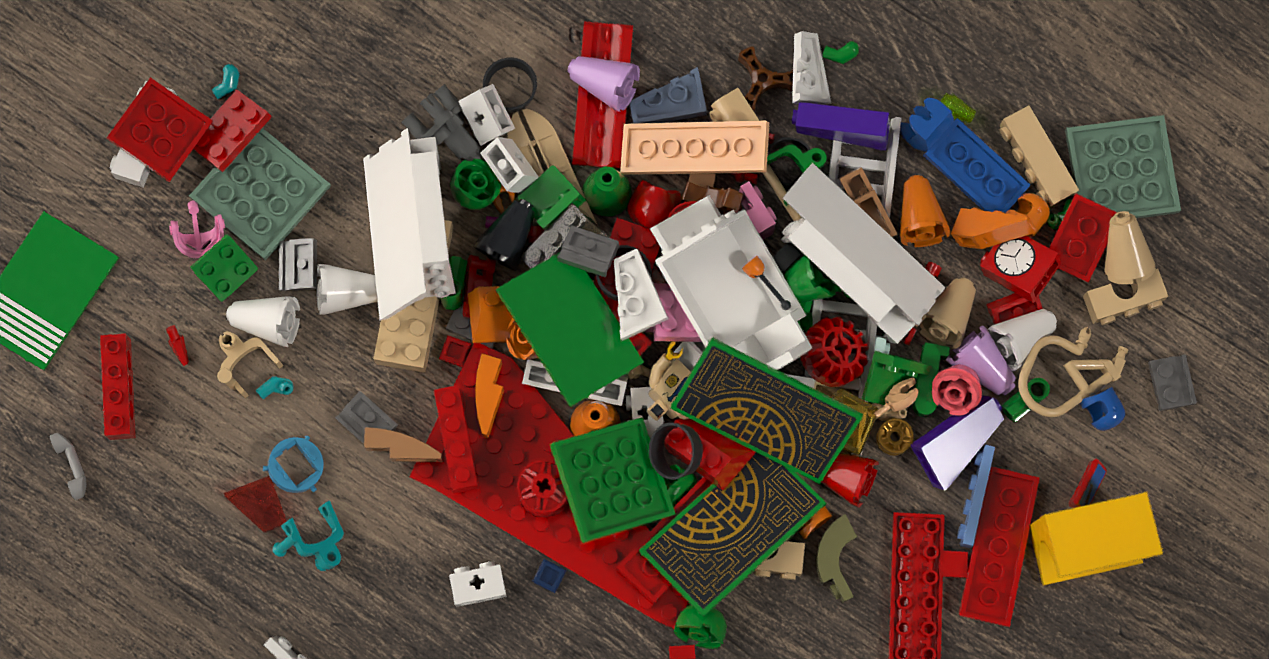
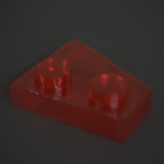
(259, 503)

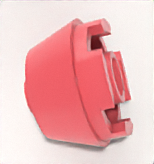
(957, 389)

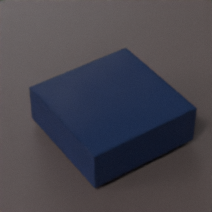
(549, 576)

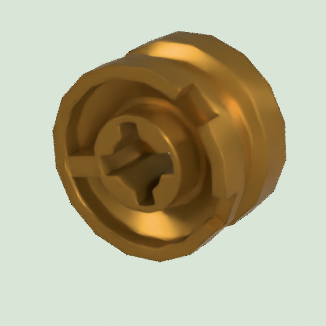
(903, 431)

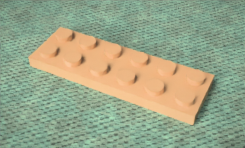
(695, 147)

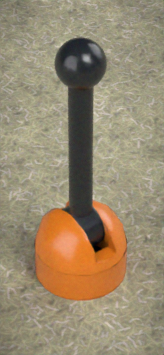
(755, 269)

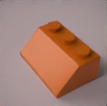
(488, 316)

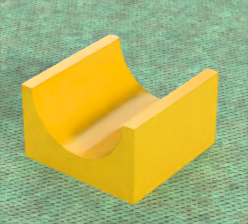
(1094, 538)

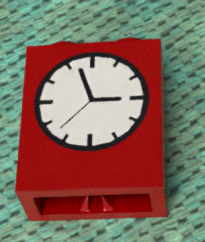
(1021, 266)

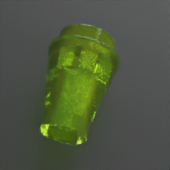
(958, 107)

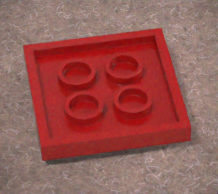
(159, 129)

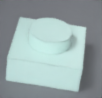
(881, 345)

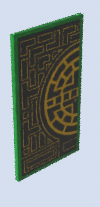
(766, 410)
(731, 531)

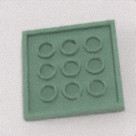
(1125, 166)
(261, 193)

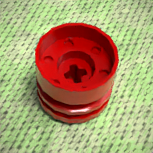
(537, 503)

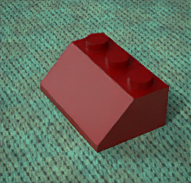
(721, 455)

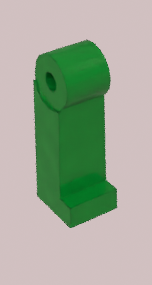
(930, 355)

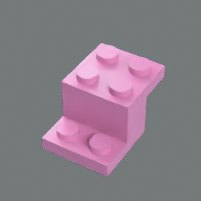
(761, 217)
(678, 325)

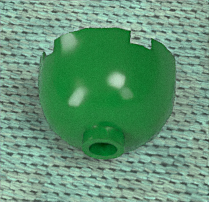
(474, 184)
(707, 630)

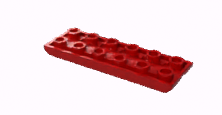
(597, 125)
(916, 586)

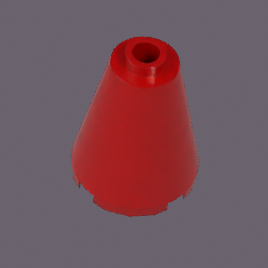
(851, 477)

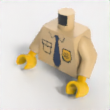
(665, 383)

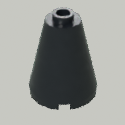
(508, 235)

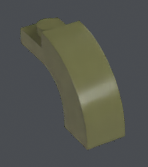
(828, 555)

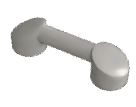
(78, 485)

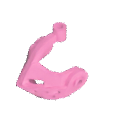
(196, 240)

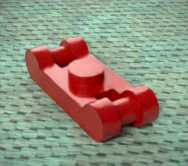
(473, 281)

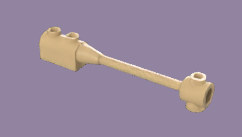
(736, 108)

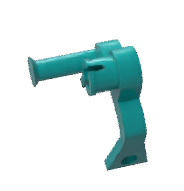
(325, 551)

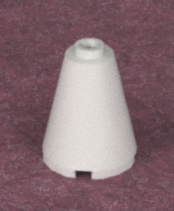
(343, 289)
(267, 318)
(1020, 334)

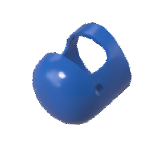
(1107, 403)

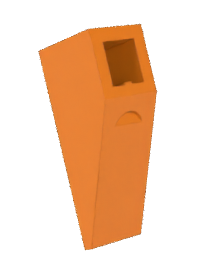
(985, 229)

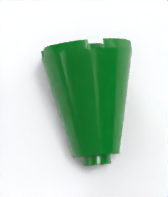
(607, 192)
(809, 281)

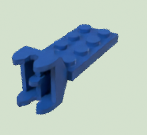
(963, 157)

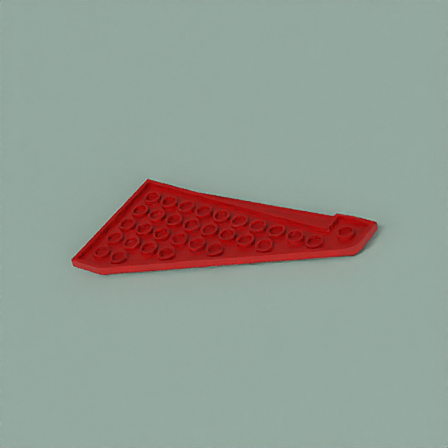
(519, 436)

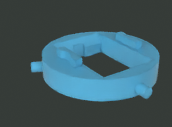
(281, 478)

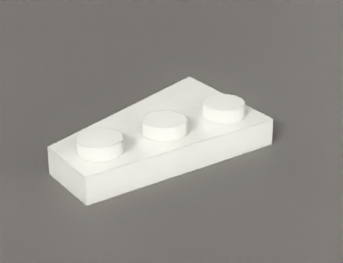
(808, 71)
(637, 296)

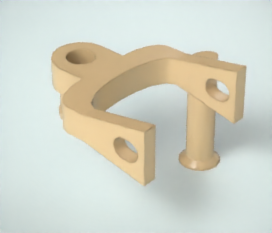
(235, 353)

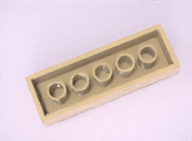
(407, 336)

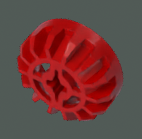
(829, 354)

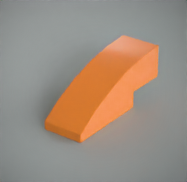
(487, 392)

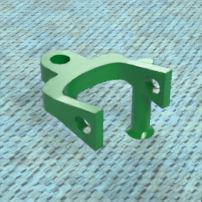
(803, 160)

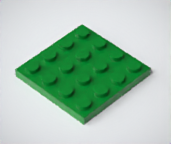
(611, 480)

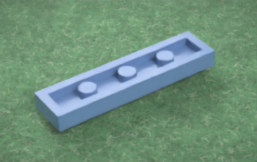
(978, 486)

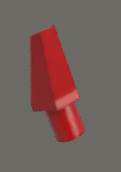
(177, 344)

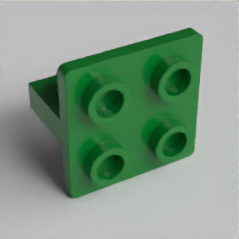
(224, 267)

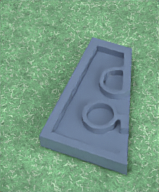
(675, 101)

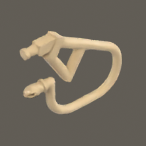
(1110, 369)

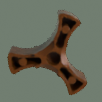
(761, 77)
(723, 199)

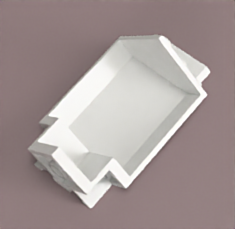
(407, 223)
(859, 255)
(705, 272)

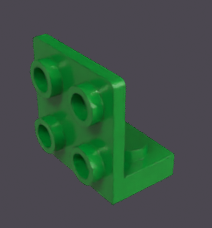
(551, 196)
(888, 371)

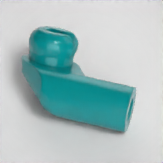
(229, 82)
(276, 385)

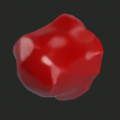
(651, 204)

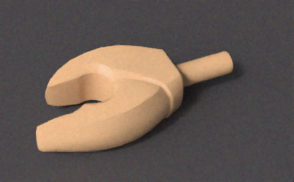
(896, 399)

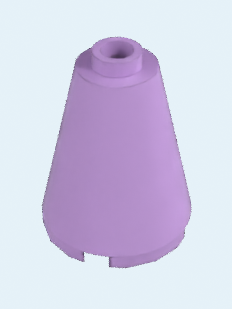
(606, 79)
(985, 358)

